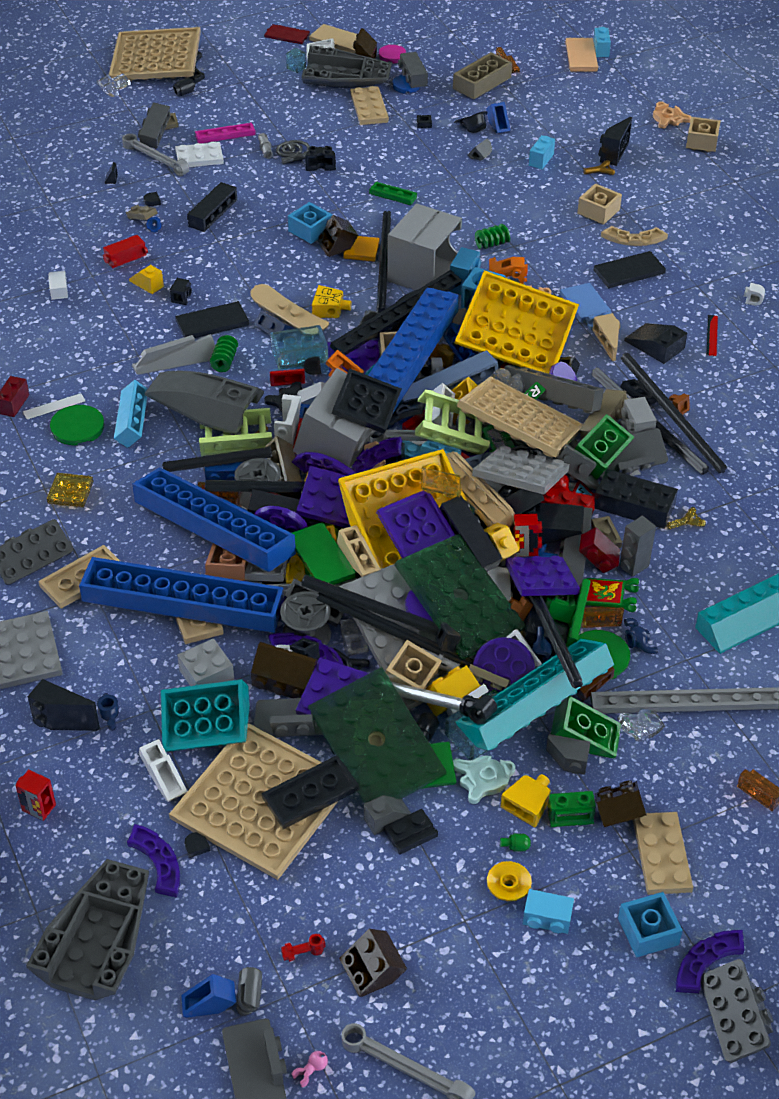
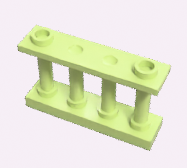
(443, 433)
(232, 443)

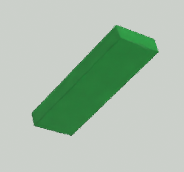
(393, 193)

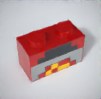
(526, 534)
(35, 794)

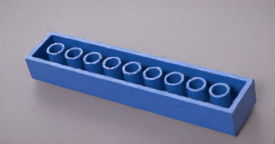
(416, 339)
(215, 519)
(182, 594)

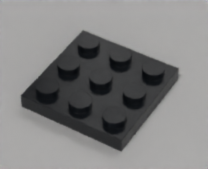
(366, 401)

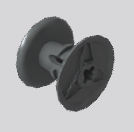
(255, 470)
(306, 616)

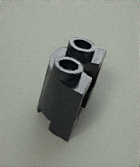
(320, 158)

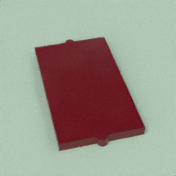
(287, 34)

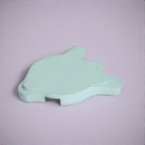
(483, 776)

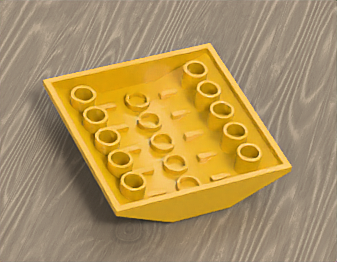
(516, 323)
(382, 486)

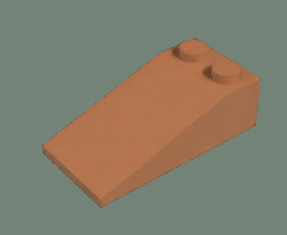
(225, 564)

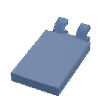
(589, 302)

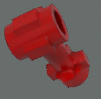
(315, 946)

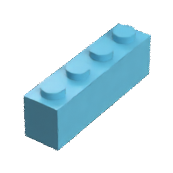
(131, 414)

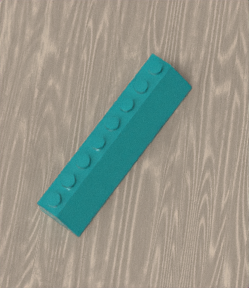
(741, 615)
(536, 694)

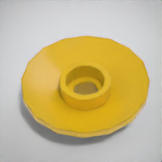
(509, 873)

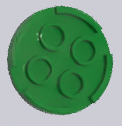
(77, 424)
(616, 645)

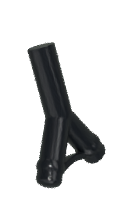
(350, 662)

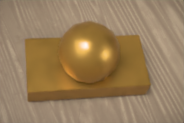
(445, 352)

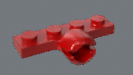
(562, 495)

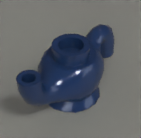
(638, 636)
(542, 647)
(108, 709)

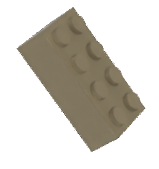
(482, 75)

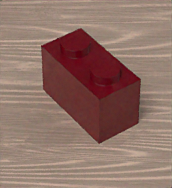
(13, 396)
(599, 550)

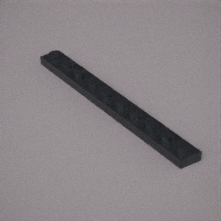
(391, 315)

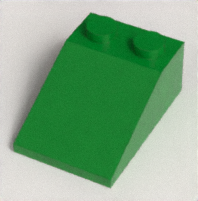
(604, 444)
(585, 723)

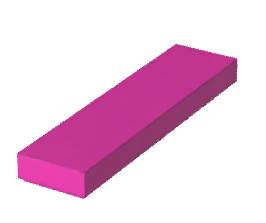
(224, 133)

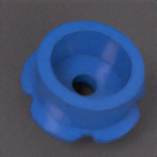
(149, 224)

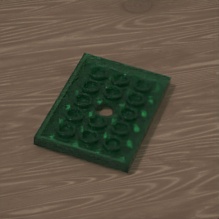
(451, 566)
(371, 706)

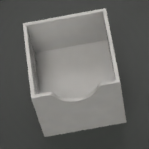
(421, 247)
(328, 433)

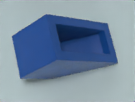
(498, 117)
(209, 997)

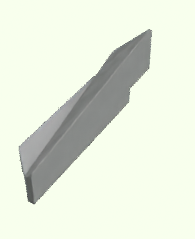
(175, 354)

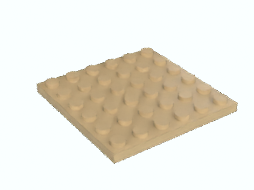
(156, 53)
(520, 416)
(230, 807)

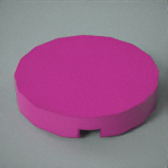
(391, 53)

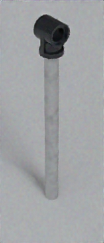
(476, 709)

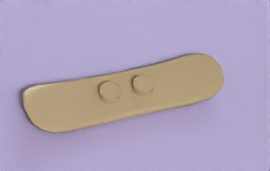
(286, 310)
(479, 494)

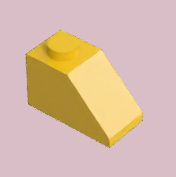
(148, 279)

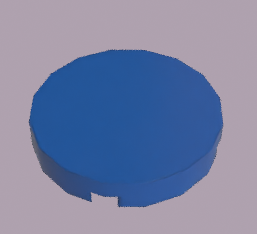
(400, 85)

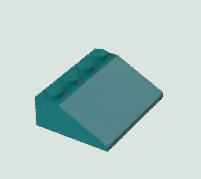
(204, 715)

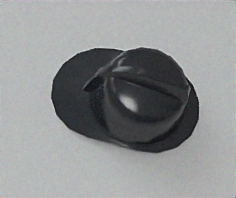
(474, 123)

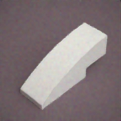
(58, 285)
(162, 770)

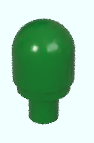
(516, 842)

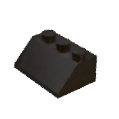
(281, 670)

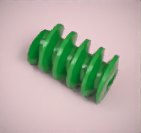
(492, 236)
(223, 353)

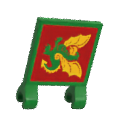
(611, 593)

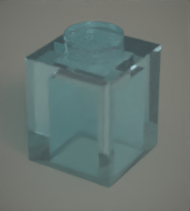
(296, 60)

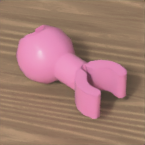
(316, 1063)

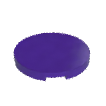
(282, 518)
(504, 658)

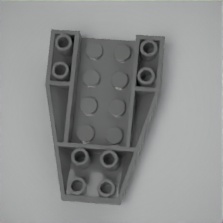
(343, 69)
(205, 398)
(94, 934)

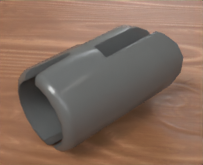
(249, 990)

